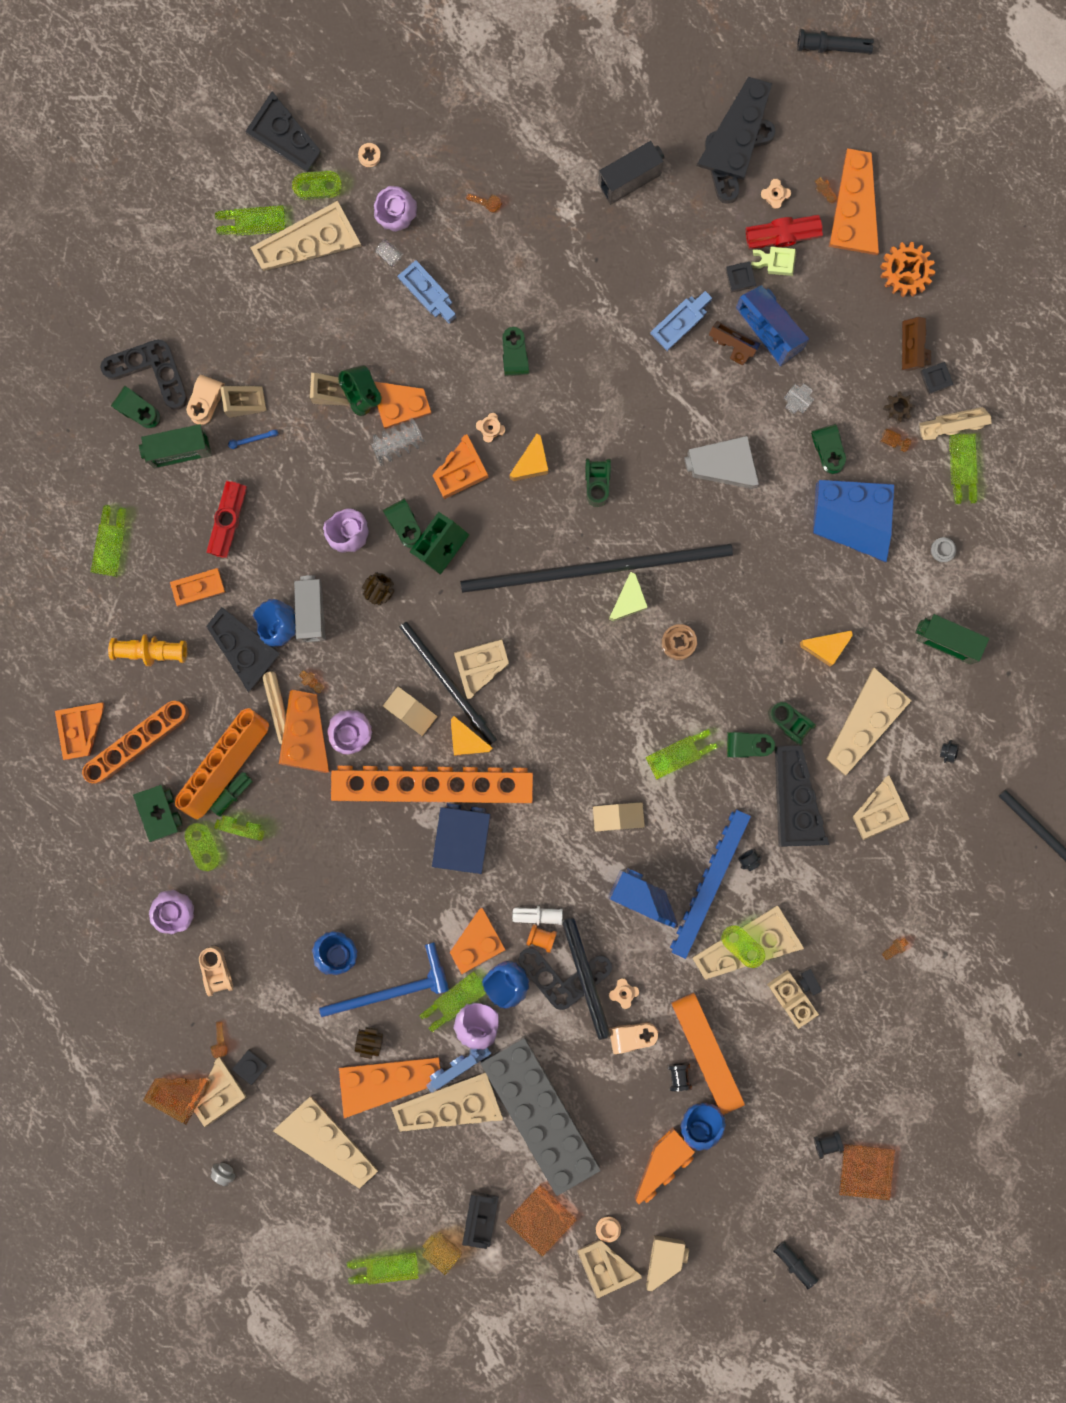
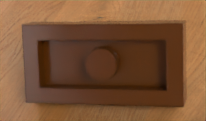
(913, 344)
(743, 345)

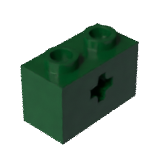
(439, 543)
(147, 805)

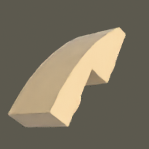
(792, 999)

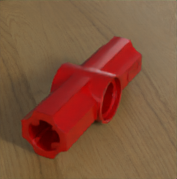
(784, 232)
(230, 503)

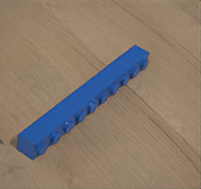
(710, 884)

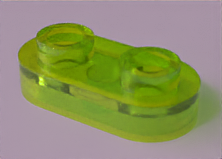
(317, 184)
(229, 825)
(203, 846)
(742, 946)

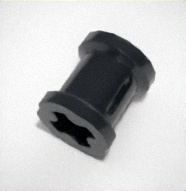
(680, 1077)
(828, 1144)

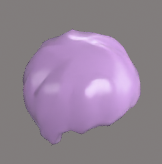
(394, 208)
(346, 530)
(349, 731)
(171, 912)
(476, 1026)

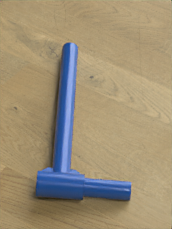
(436, 981)

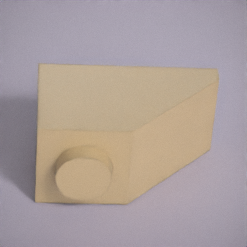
(665, 1260)

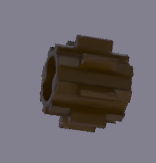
(905, 413)
(378, 588)
(368, 1042)

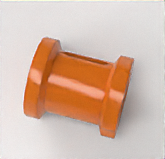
(541, 938)

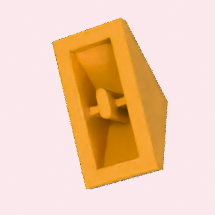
(532, 462)
(827, 647)
(466, 741)

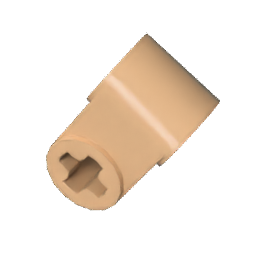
(206, 396)
(215, 972)
(627, 1037)

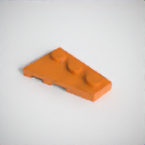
(303, 734)

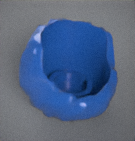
(275, 622)
(334, 953)
(506, 984)
(703, 1126)

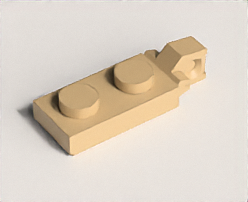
(953, 423)

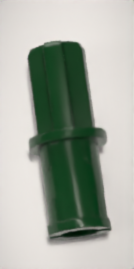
(231, 794)

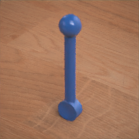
(233, 443)

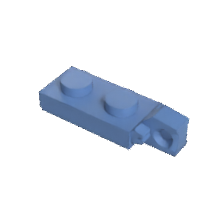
(427, 291)
(681, 321)
(458, 1067)

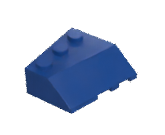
(772, 324)
(855, 515)
(642, 897)

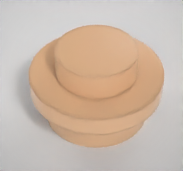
(608, 1229)

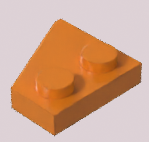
(78, 729)
(476, 943)

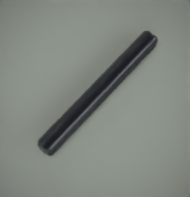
(586, 978)

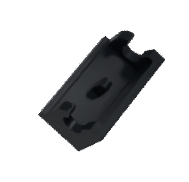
(480, 1220)

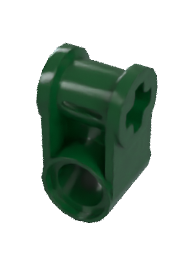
(515, 356)
(359, 387)
(133, 407)
(828, 444)
(597, 477)
(402, 521)
(792, 722)
(744, 744)

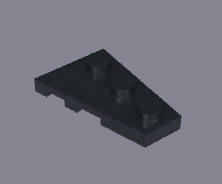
(283, 135)
(242, 648)

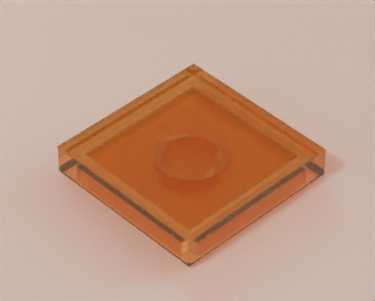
(866, 1172)
(541, 1220)

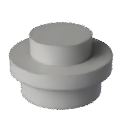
(943, 549)
(222, 1174)

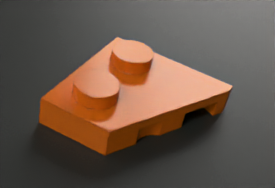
(401, 404)
(460, 469)

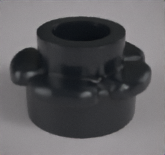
(949, 752)
(750, 860)

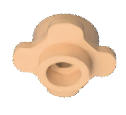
(768, 194)
(491, 420)
(616, 994)

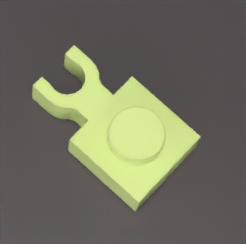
(779, 261)

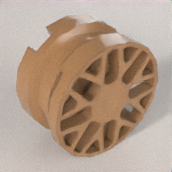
(679, 642)

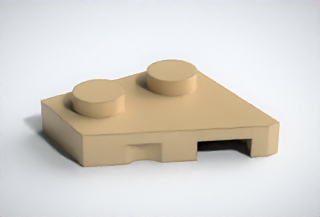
(480, 665)
(880, 811)
(220, 1095)
(605, 1268)

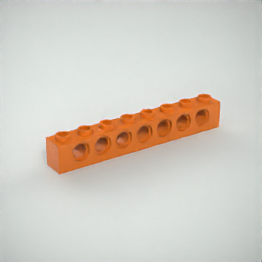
(342, 790)

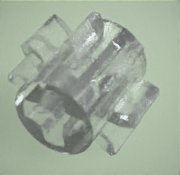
(798, 398)

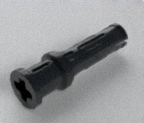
(823, 42)

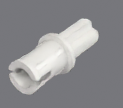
(537, 915)

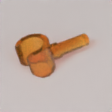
(492, 204)
(219, 1049)

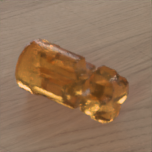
(893, 439)

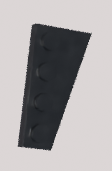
(735, 137)
(796, 801)

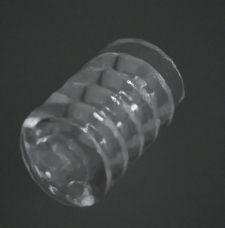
(396, 441)

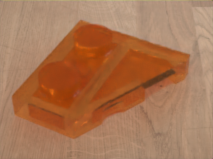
(177, 1096)

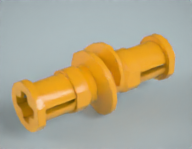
(147, 650)

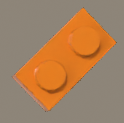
(197, 587)

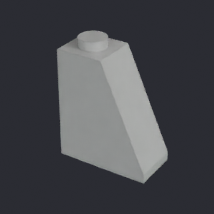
(724, 463)
(309, 610)

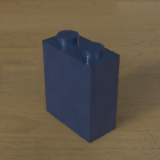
(461, 839)

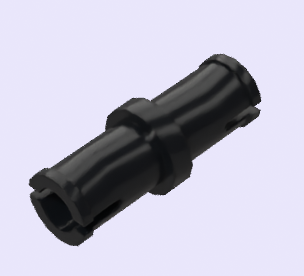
(796, 1265)

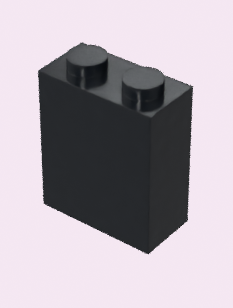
(631, 172)

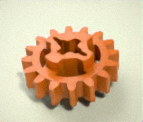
(913, 277)

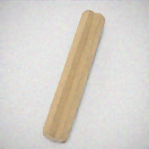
(275, 702)

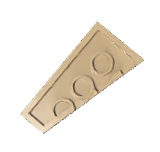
(310, 238)
(870, 717)
(768, 930)
(452, 1105)
(326, 1142)

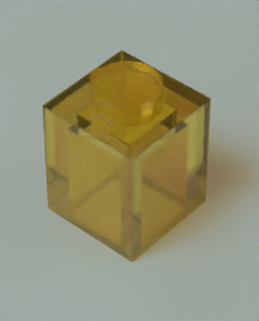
(441, 1252)

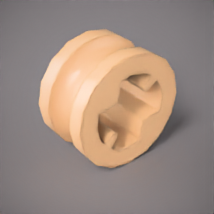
(372, 147)

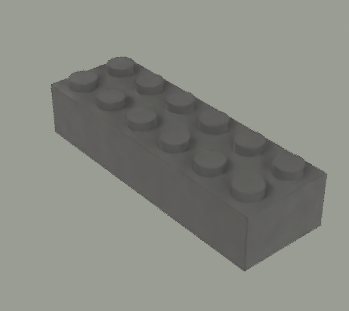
(540, 1115)

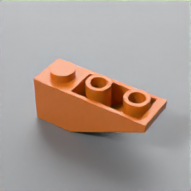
(666, 1157)

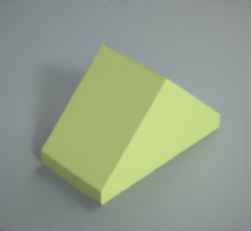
(630, 600)

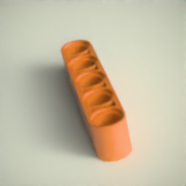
(123, 745)
(221, 763)
(707, 1053)

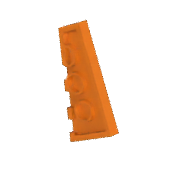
(855, 211)
(381, 1083)

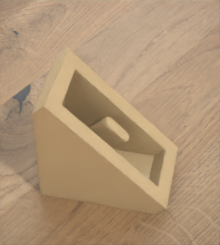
(326, 390)
(242, 400)
(410, 711)
(618, 816)

